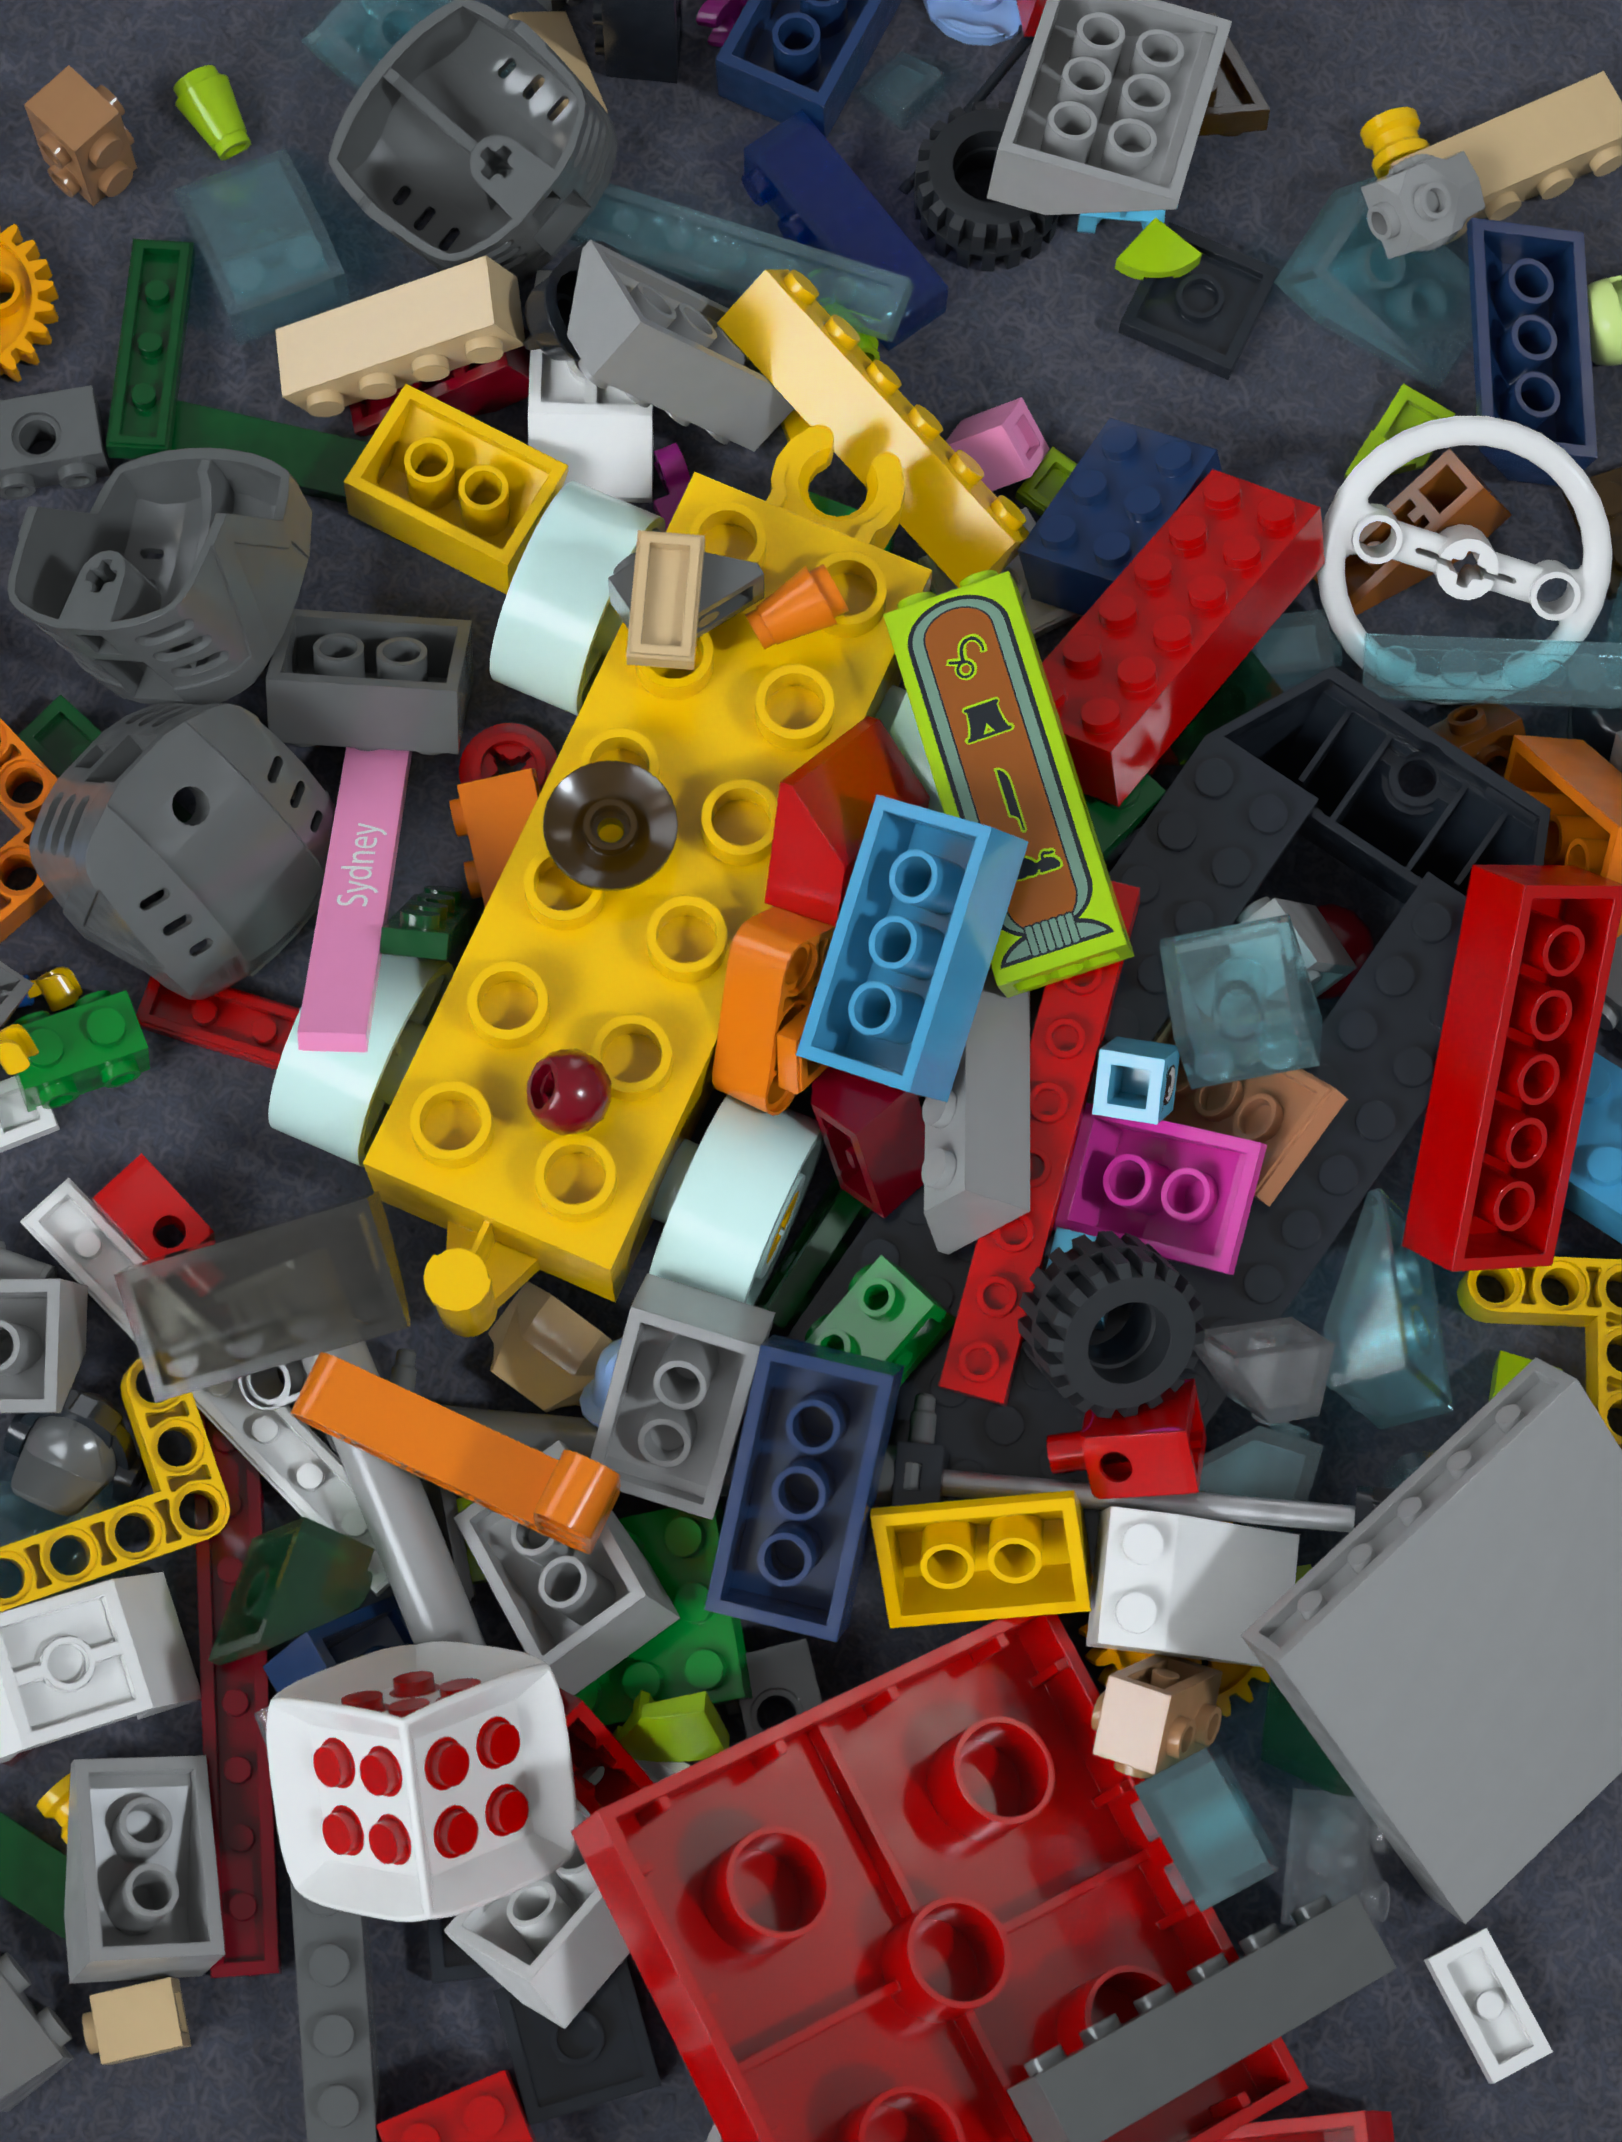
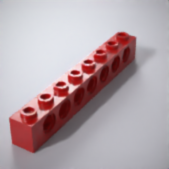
(1062, 1068)

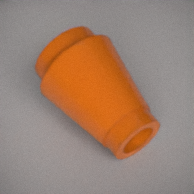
(798, 608)

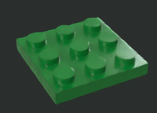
(694, 1652)

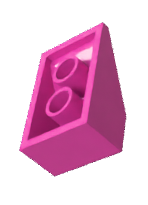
(1165, 1184)

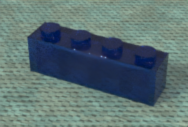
(833, 211)

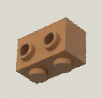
(82, 137)
(1156, 1714)

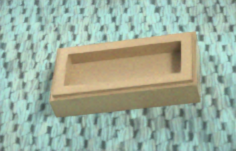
(665, 600)

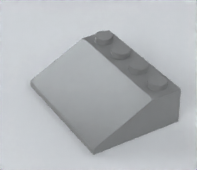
(1108, 107)

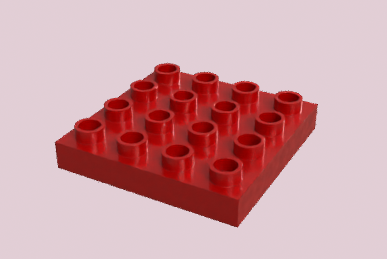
(911, 1906)

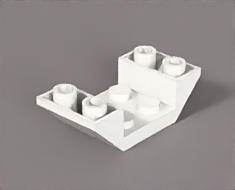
(590, 428)
(91, 1661)

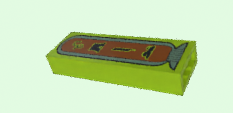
(1009, 767)

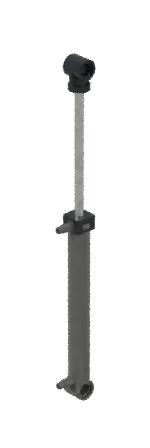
(920, 1474)

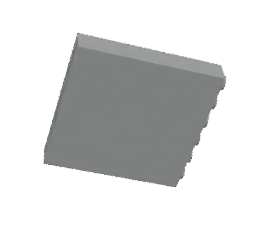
(1471, 1641)

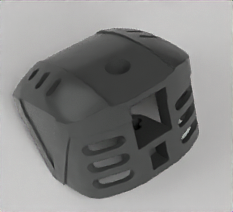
(473, 143)
(221, 592)
(236, 869)

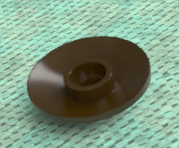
(604, 796)

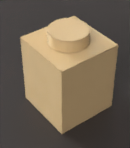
(136, 2021)

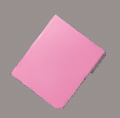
(1002, 443)

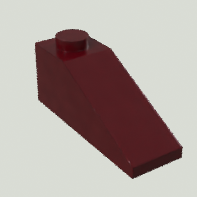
(470, 389)

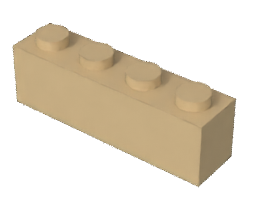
(1540, 146)
(400, 337)

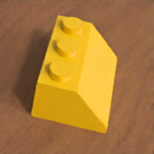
(453, 487)
(983, 1558)

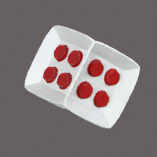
(422, 1779)

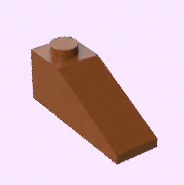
(1438, 498)

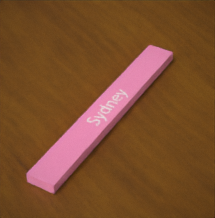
(354, 902)

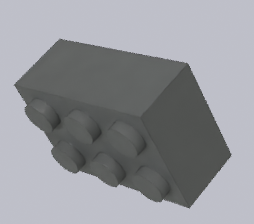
(371, 681)

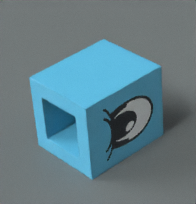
(1136, 1080)

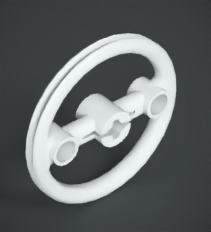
(1351, 513)

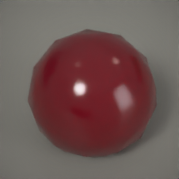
(568, 1091)

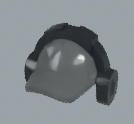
(74, 1455)

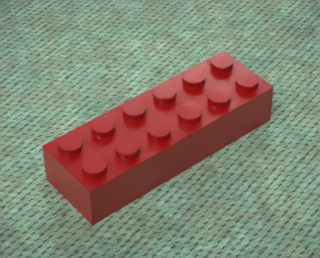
(1178, 626)
(1513, 1066)

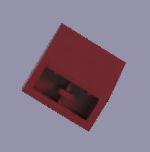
(871, 1137)

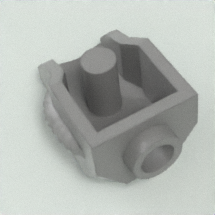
(1422, 202)

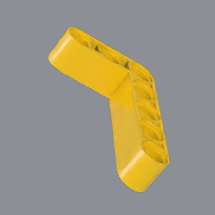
(1586, 1308)
(157, 1510)

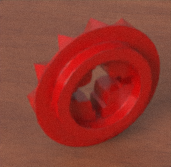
(509, 743)

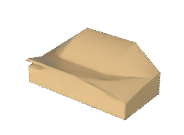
(545, 1349)

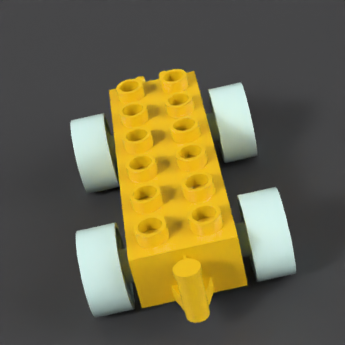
(632, 970)

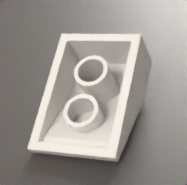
(1184, 1584)

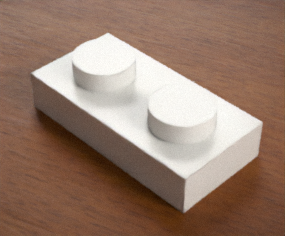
(1488, 2006)

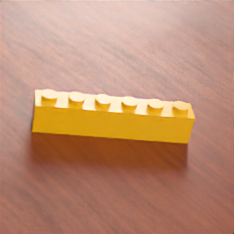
(835, 384)

